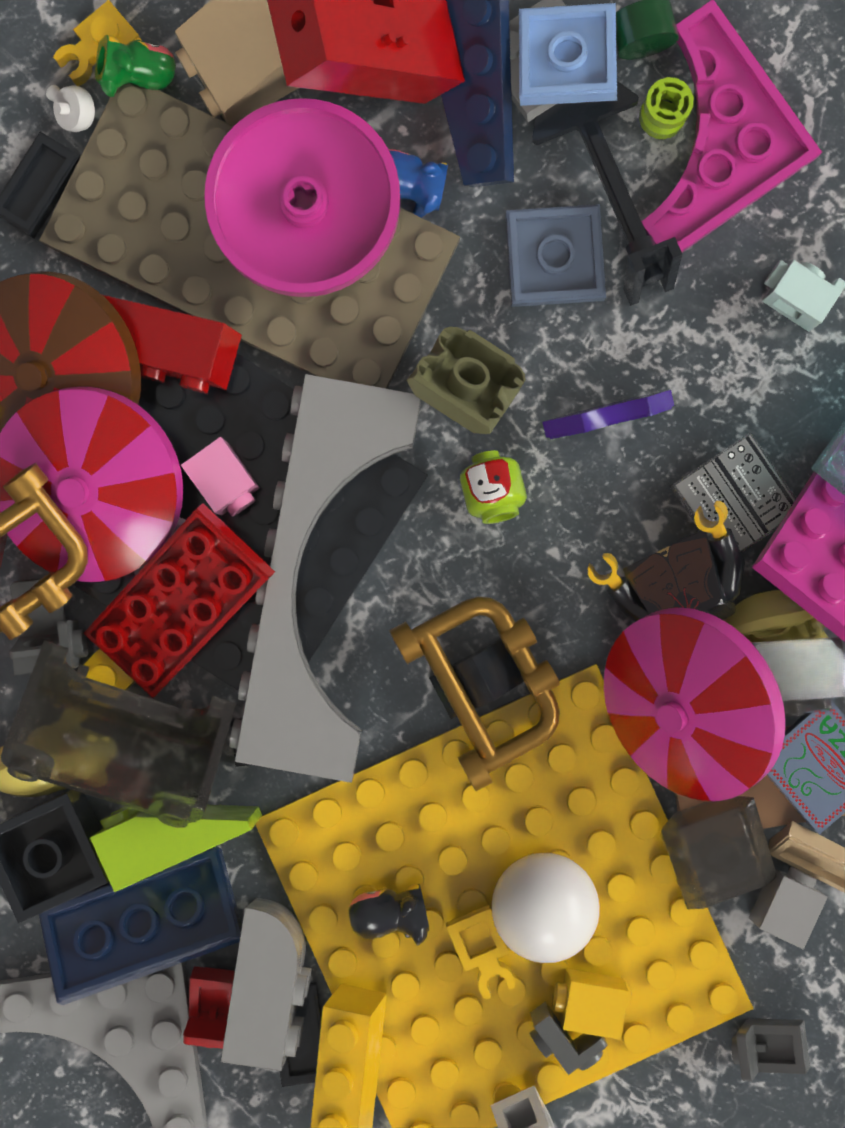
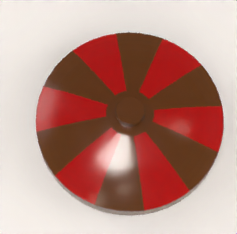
(61, 337)

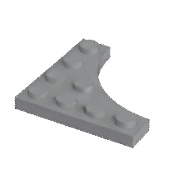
(128, 1026)

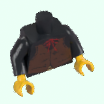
(692, 573)

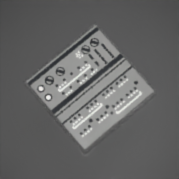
(745, 483)

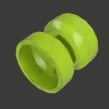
(658, 116)

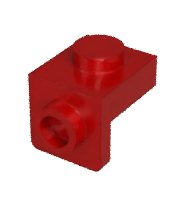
(208, 1006)

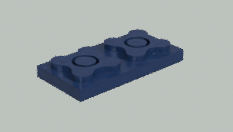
(141, 928)

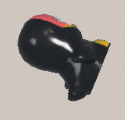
(385, 912)

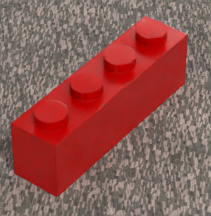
(180, 345)

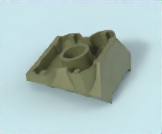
(467, 379)

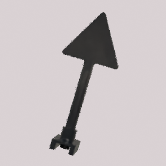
(646, 260)

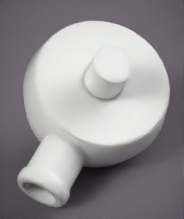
(72, 107)

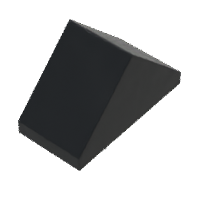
(483, 676)

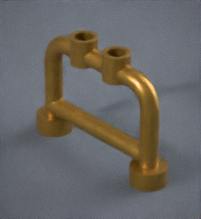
(53, 588)
(538, 678)

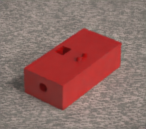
(368, 47)

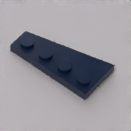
(482, 105)

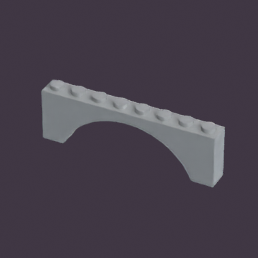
(286, 712)

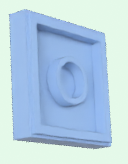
(567, 54)

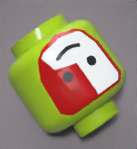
(493, 487)

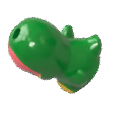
(135, 63)

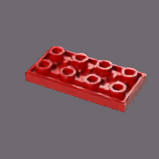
(179, 600)

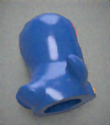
(420, 181)

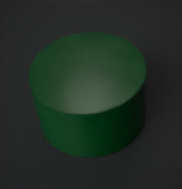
(645, 29)

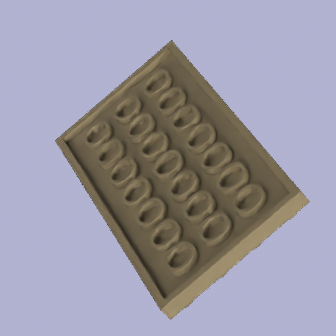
(144, 222)

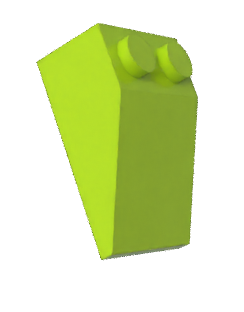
(140, 845)

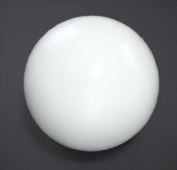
(545, 907)

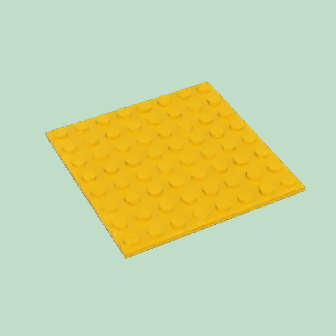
(426, 825)

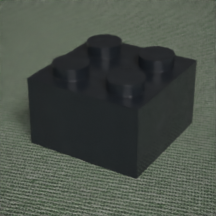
(49, 855)

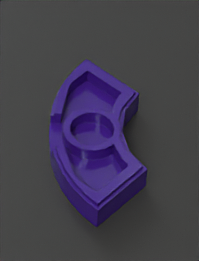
(608, 414)

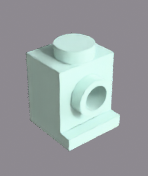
(801, 293)

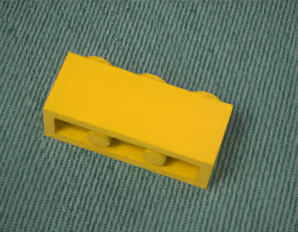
(348, 1058)

